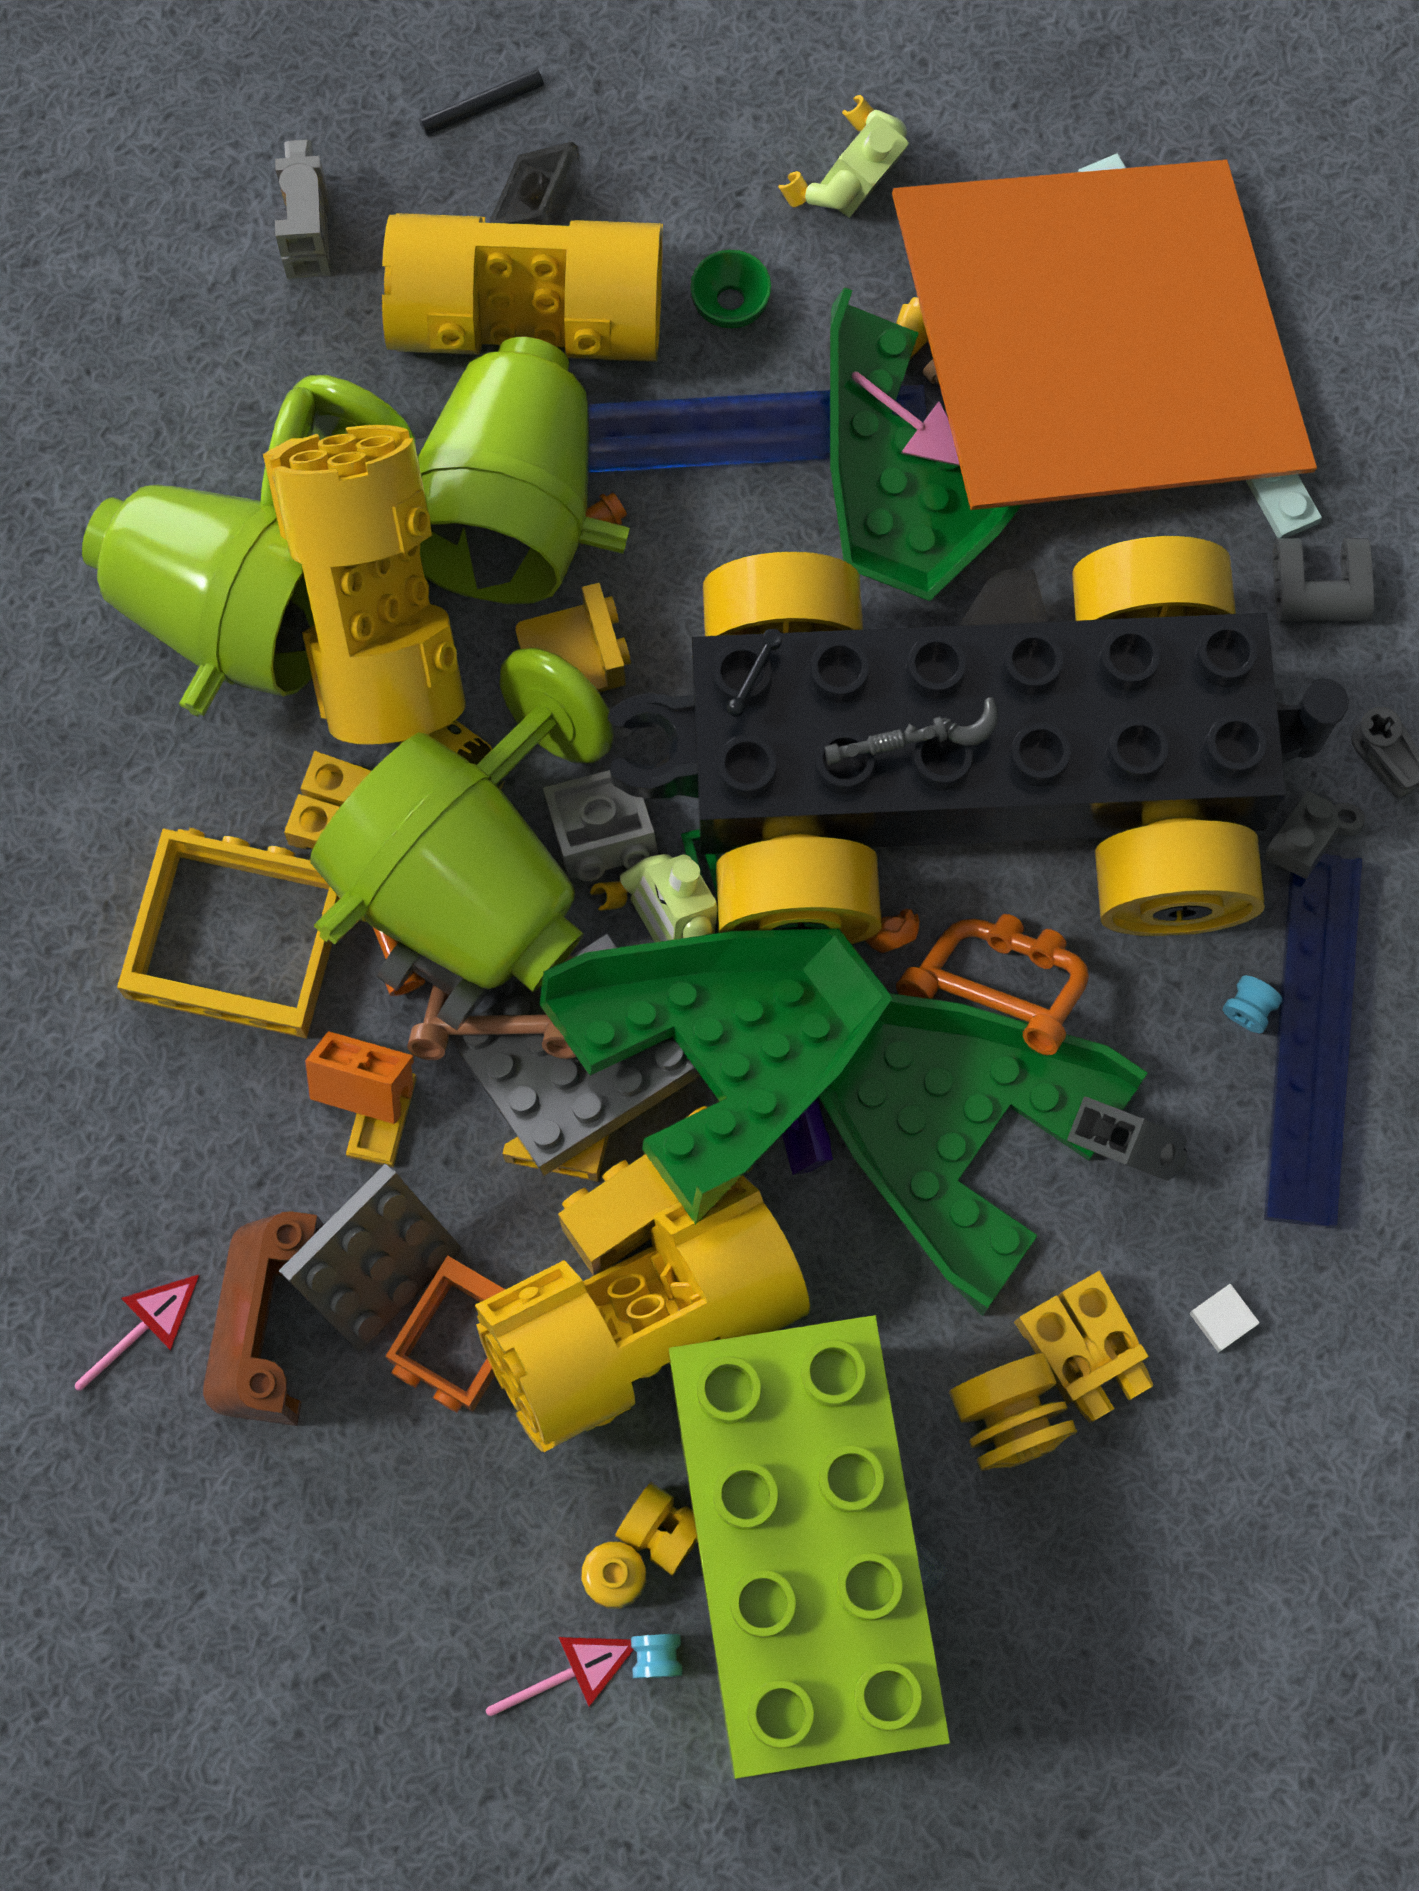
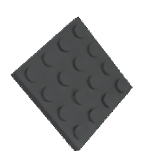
(554, 1100)

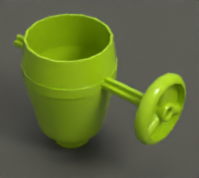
(500, 460)
(213, 566)
(443, 853)

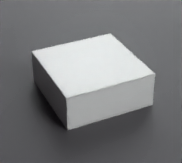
(1224, 1318)

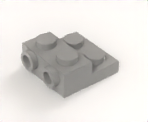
(598, 826)

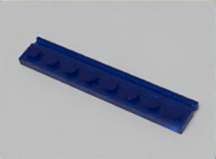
(718, 429)
(1313, 1044)

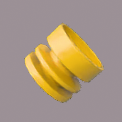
(1012, 1412)

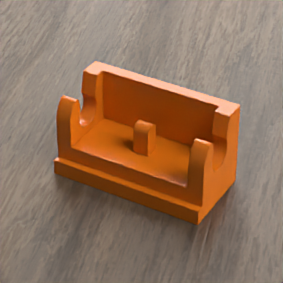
(359, 1076)

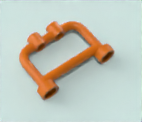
(1045, 1025)

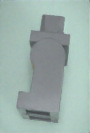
(304, 235)

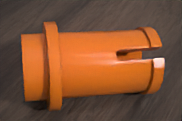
(607, 509)

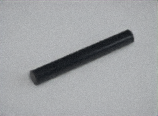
(481, 102)

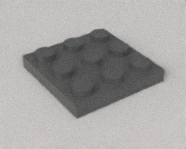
(370, 1258)

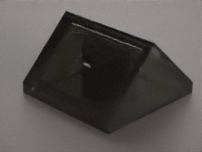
(540, 187)

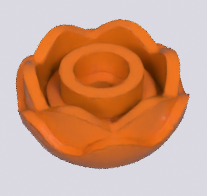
(895, 931)

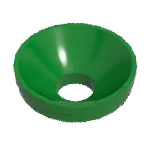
(730, 271)

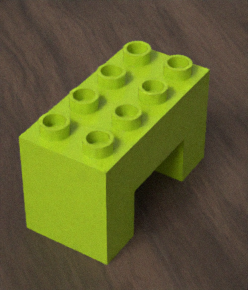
(806, 1547)

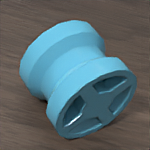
(1252, 1004)
(656, 1656)

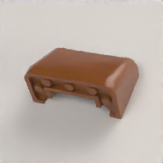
(236, 1376)

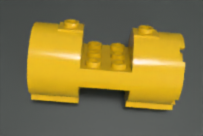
(483, 282)
(356, 525)
(577, 1345)

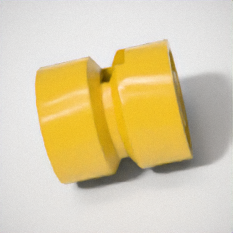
(643, 1525)

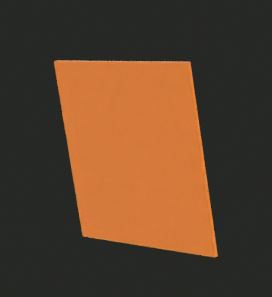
(1101, 333)

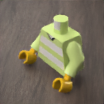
(858, 167)
(666, 896)

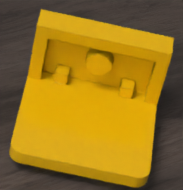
(582, 638)

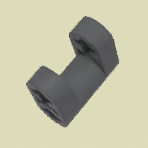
(1323, 599)
(463, 995)

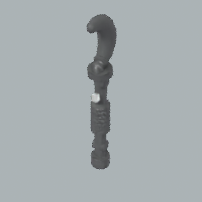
(941, 728)

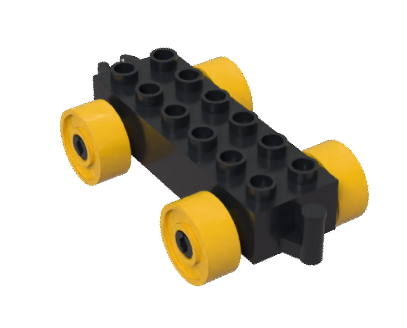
(1118, 725)

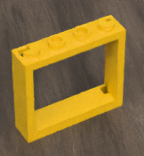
(238, 855)

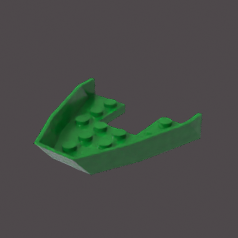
(896, 512)
(753, 1011)
(927, 1100)

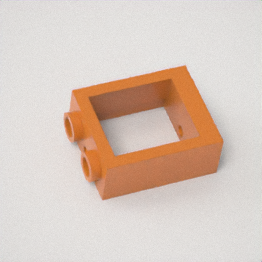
(411, 1372)

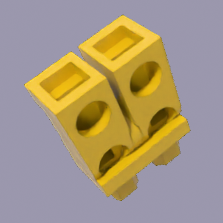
(323, 792)
(1087, 1345)

